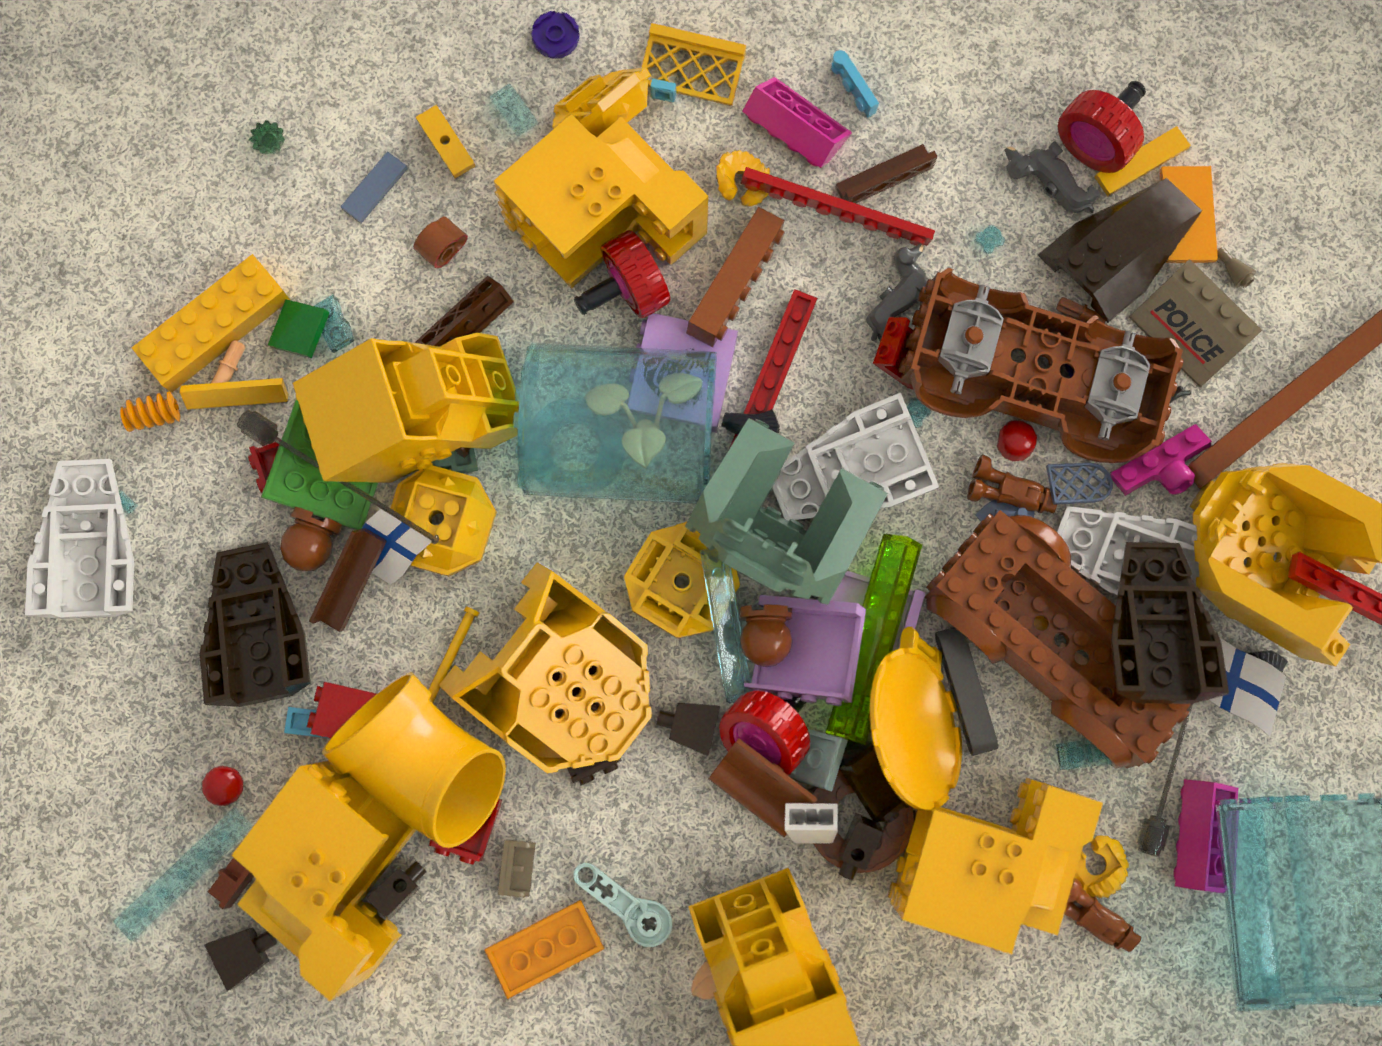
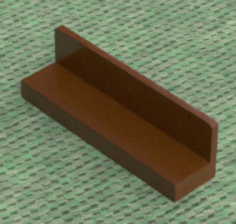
(348, 579)

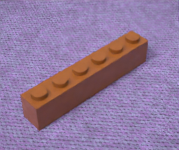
(735, 277)

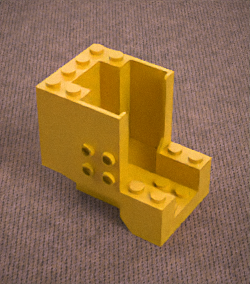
(587, 189)
(406, 405)
(314, 865)
(992, 878)
(771, 968)

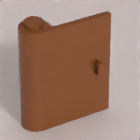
(759, 785)

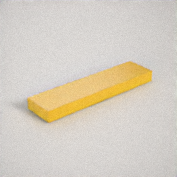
(1146, 159)
(234, 393)

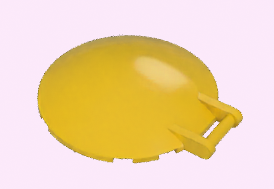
(915, 724)

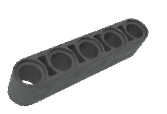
(966, 691)

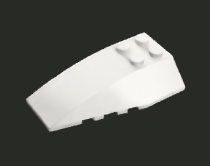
(870, 443)
(1099, 541)
(83, 547)

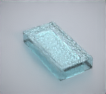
(513, 110)

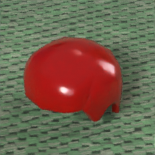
(1016, 440)
(222, 785)

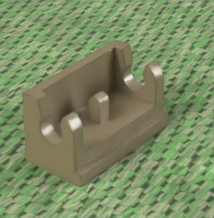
(516, 868)

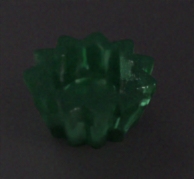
(267, 137)

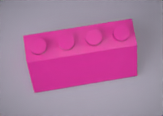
(796, 122)
(1198, 840)

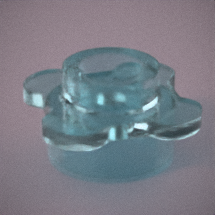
(995, 234)
(923, 411)

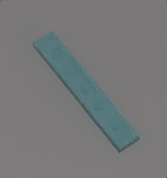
(725, 624)
(183, 874)

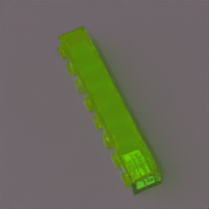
(884, 610)

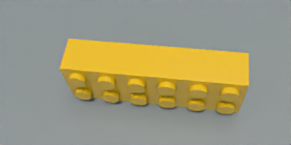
(210, 323)

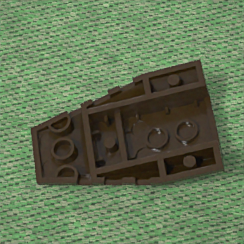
(1123, 245)
(252, 632)
(1162, 632)

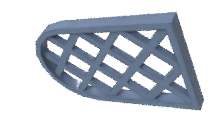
(1050, 468)

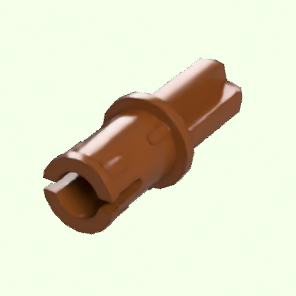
(1076, 310)

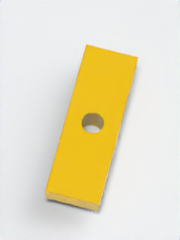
(439, 131)

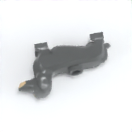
(1054, 175)
(903, 295)

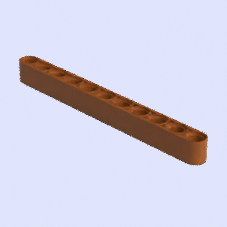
(1287, 401)

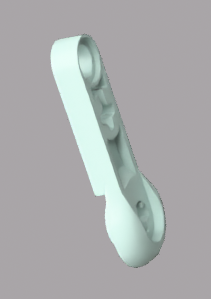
(630, 908)

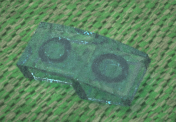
(337, 329)
(1079, 755)

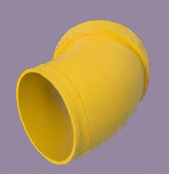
(419, 763)

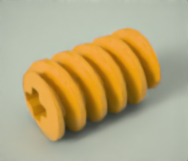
(149, 413)

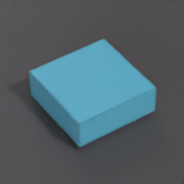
(663, 90)

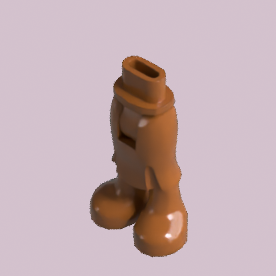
(1011, 489)
(1099, 920)

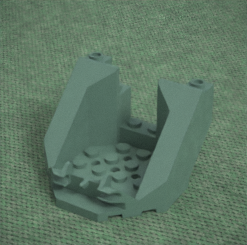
(769, 546)

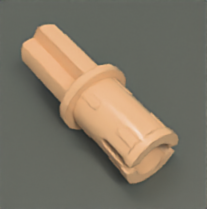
(229, 362)

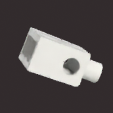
(811, 822)

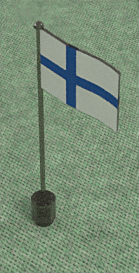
(403, 537)
(1252, 695)

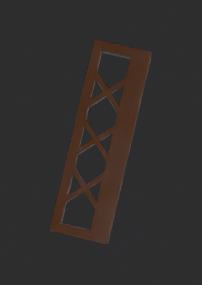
(886, 174)
(483, 310)

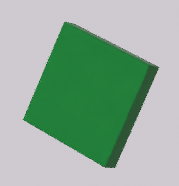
(298, 328)

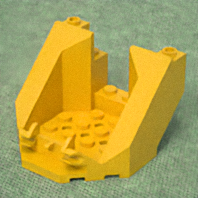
(1312, 518)
(517, 690)

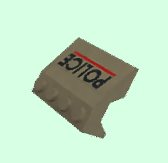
(1198, 319)

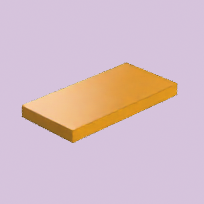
(1200, 241)
(544, 949)

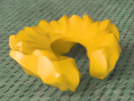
(733, 164)
(1115, 870)

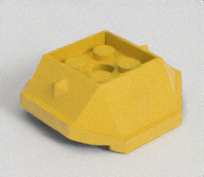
(605, 99)
(465, 523)
(652, 588)

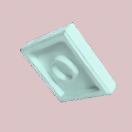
(822, 761)

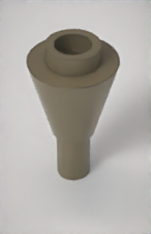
(1239, 272)

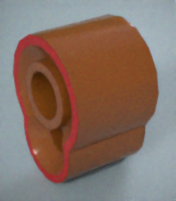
(440, 242)

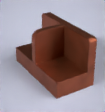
(230, 883)

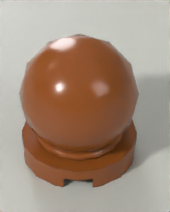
(308, 541)
(765, 636)

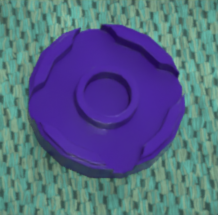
(557, 41)

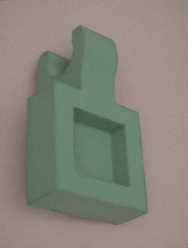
(458, 463)

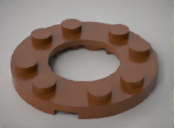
(891, 844)

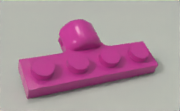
(1164, 464)

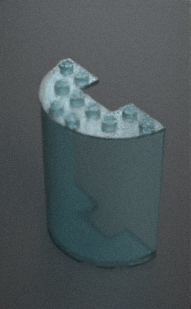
(615, 422)
(1303, 899)

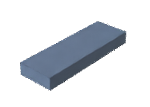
(374, 187)

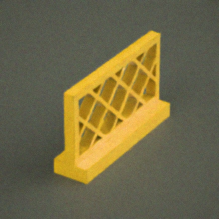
(699, 44)

